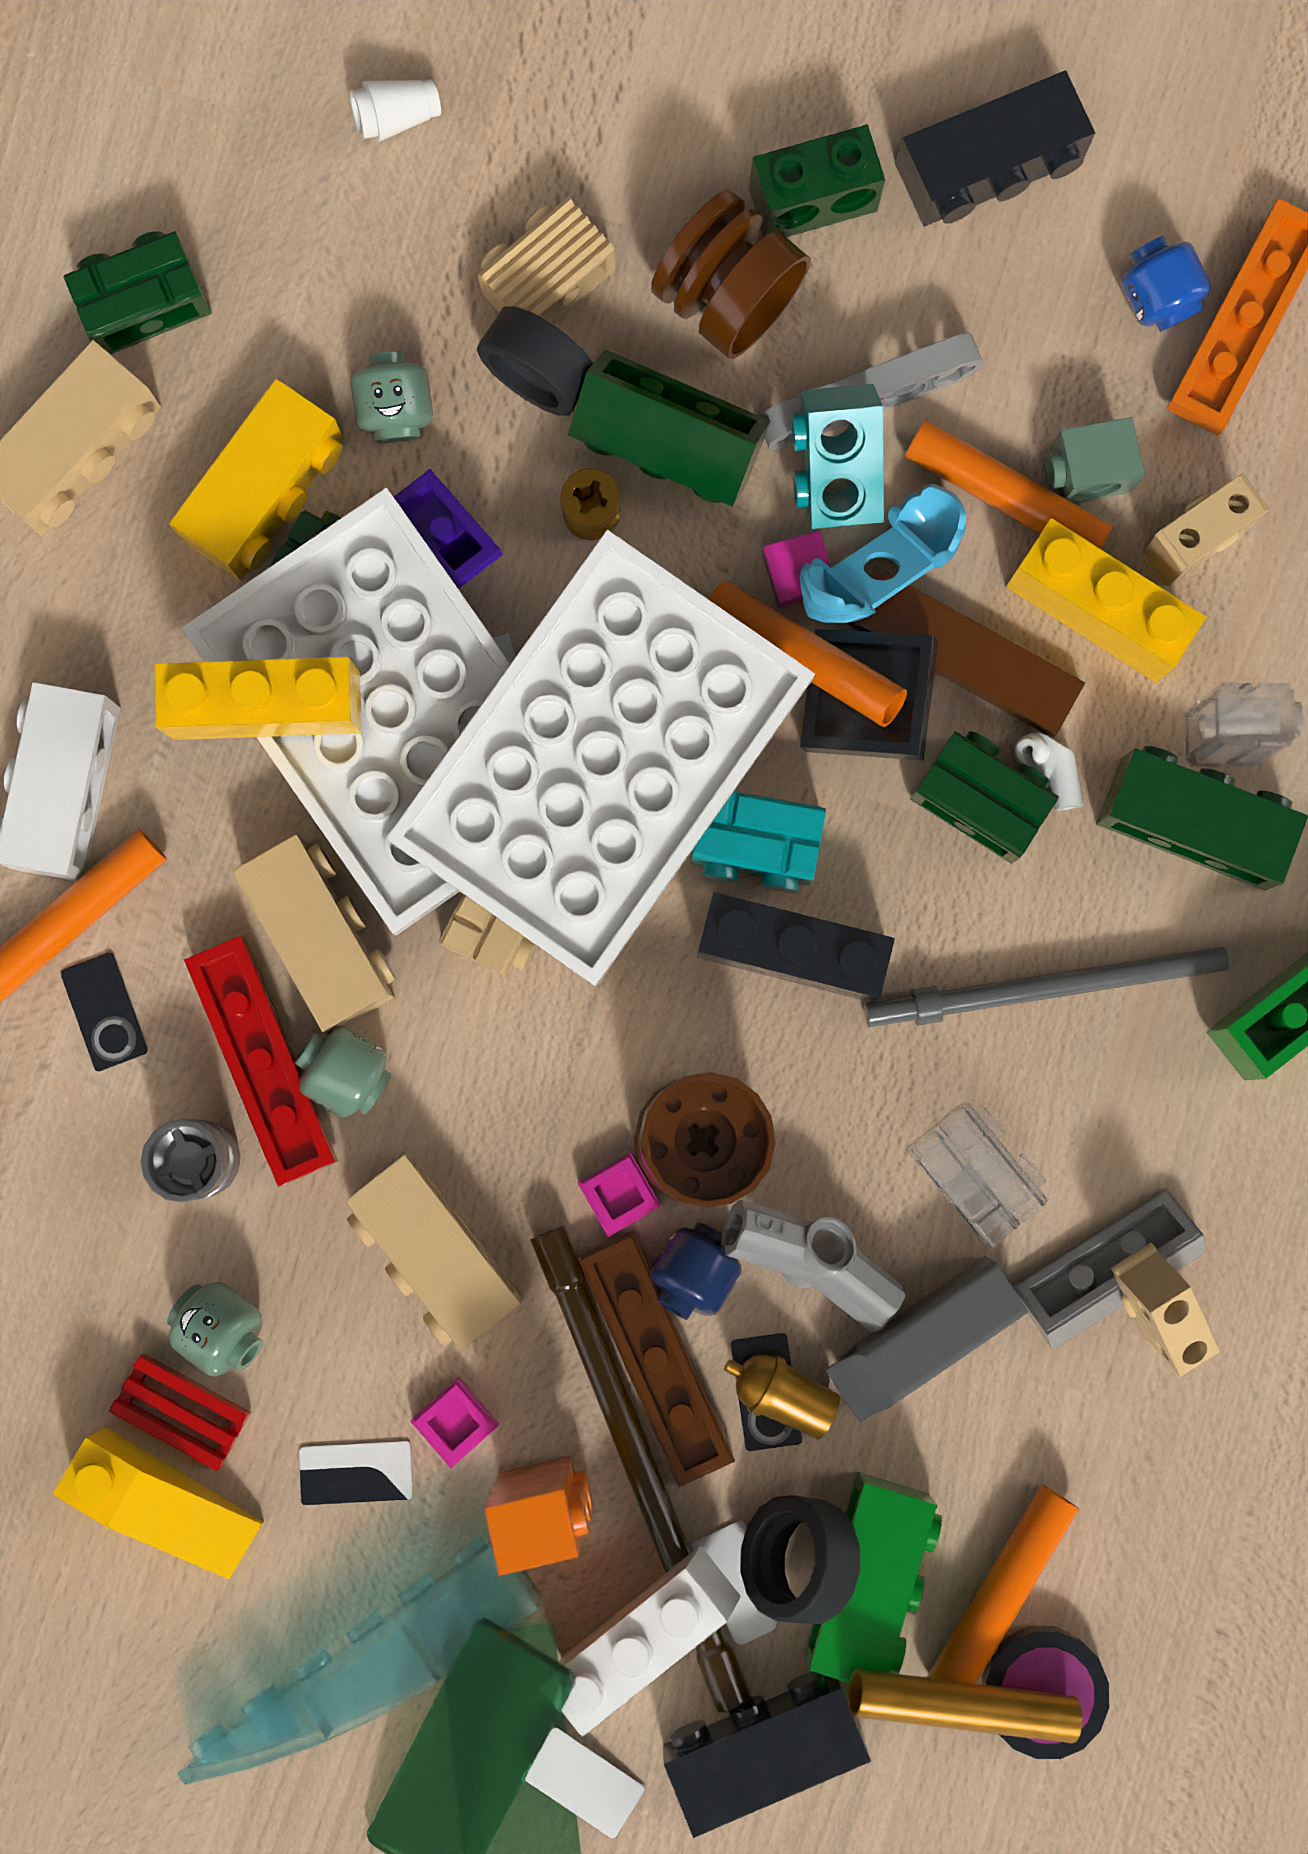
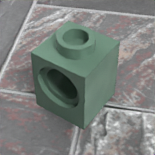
(1095, 461)

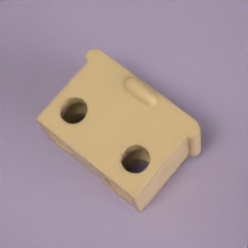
(1206, 528)
(1165, 1309)

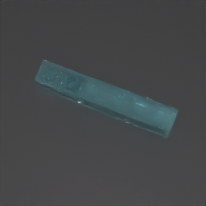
(375, 1671)

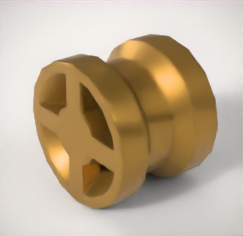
(588, 517)

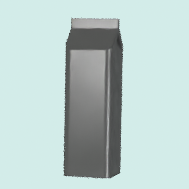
(926, 1339)

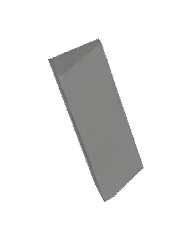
(1080, 1285)

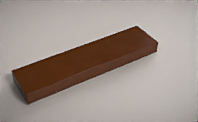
(980, 658)
(656, 1359)

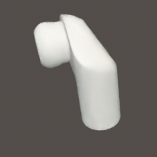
(1056, 763)

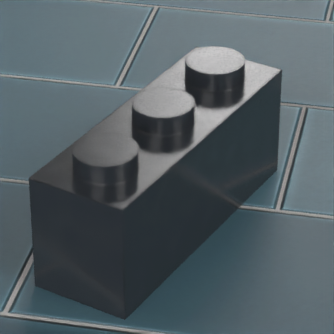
(995, 149)
(795, 947)
(763, 1752)

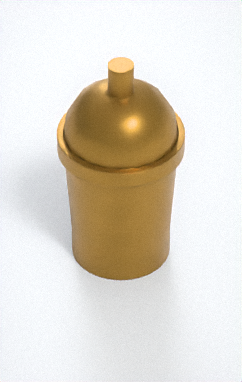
(784, 1394)

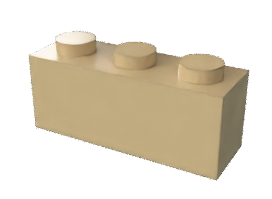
(72, 437)
(316, 932)
(432, 1253)

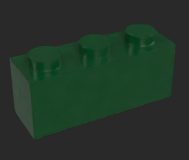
(667, 428)
(1203, 817)

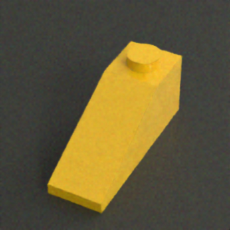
(156, 1503)

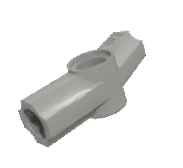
(839, 1273)

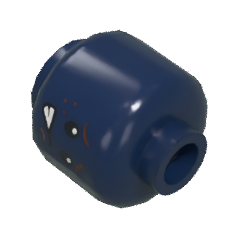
(694, 1272)

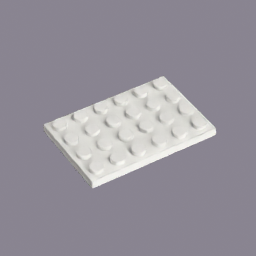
(424, 669)
(601, 757)

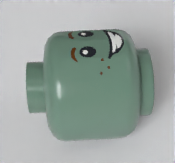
(392, 398)
(342, 1071)
(215, 1329)

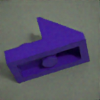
(447, 528)

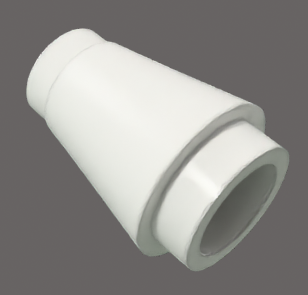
(393, 106)

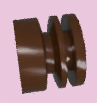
(723, 269)
(740, 1140)

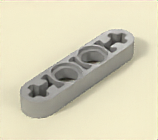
(894, 381)

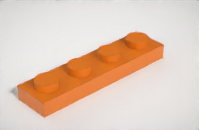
(1245, 321)

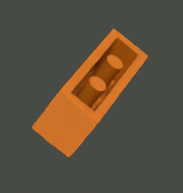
(538, 1514)

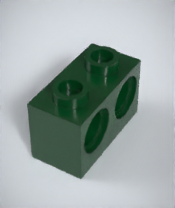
(817, 182)

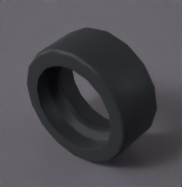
(535, 360)
(835, 1560)

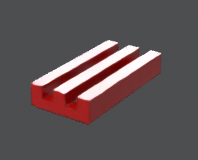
(166, 1432)

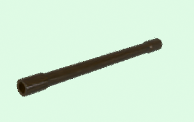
(566, 1281)

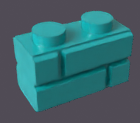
(762, 840)

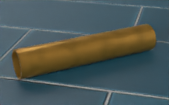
(964, 1706)

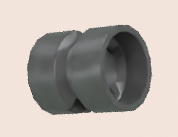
(190, 1159)

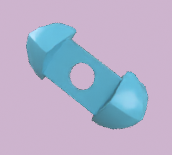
(922, 537)

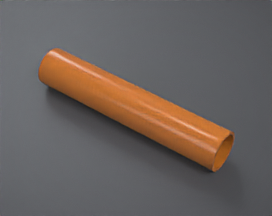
(1000, 484)
(833, 668)
(77, 910)
(1005, 1588)

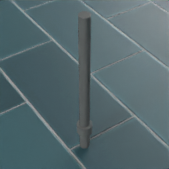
(930, 1005)

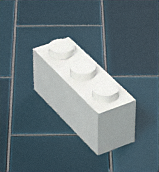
(56, 781)
(647, 1638)

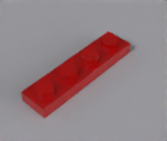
(260, 1060)

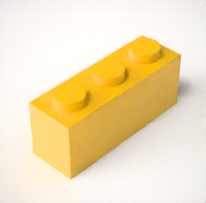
(259, 480)
(1106, 601)
(258, 698)

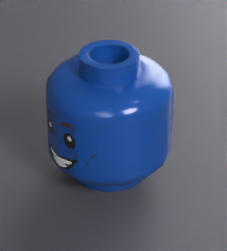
(1165, 283)

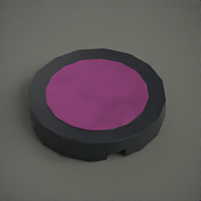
(1052, 1663)

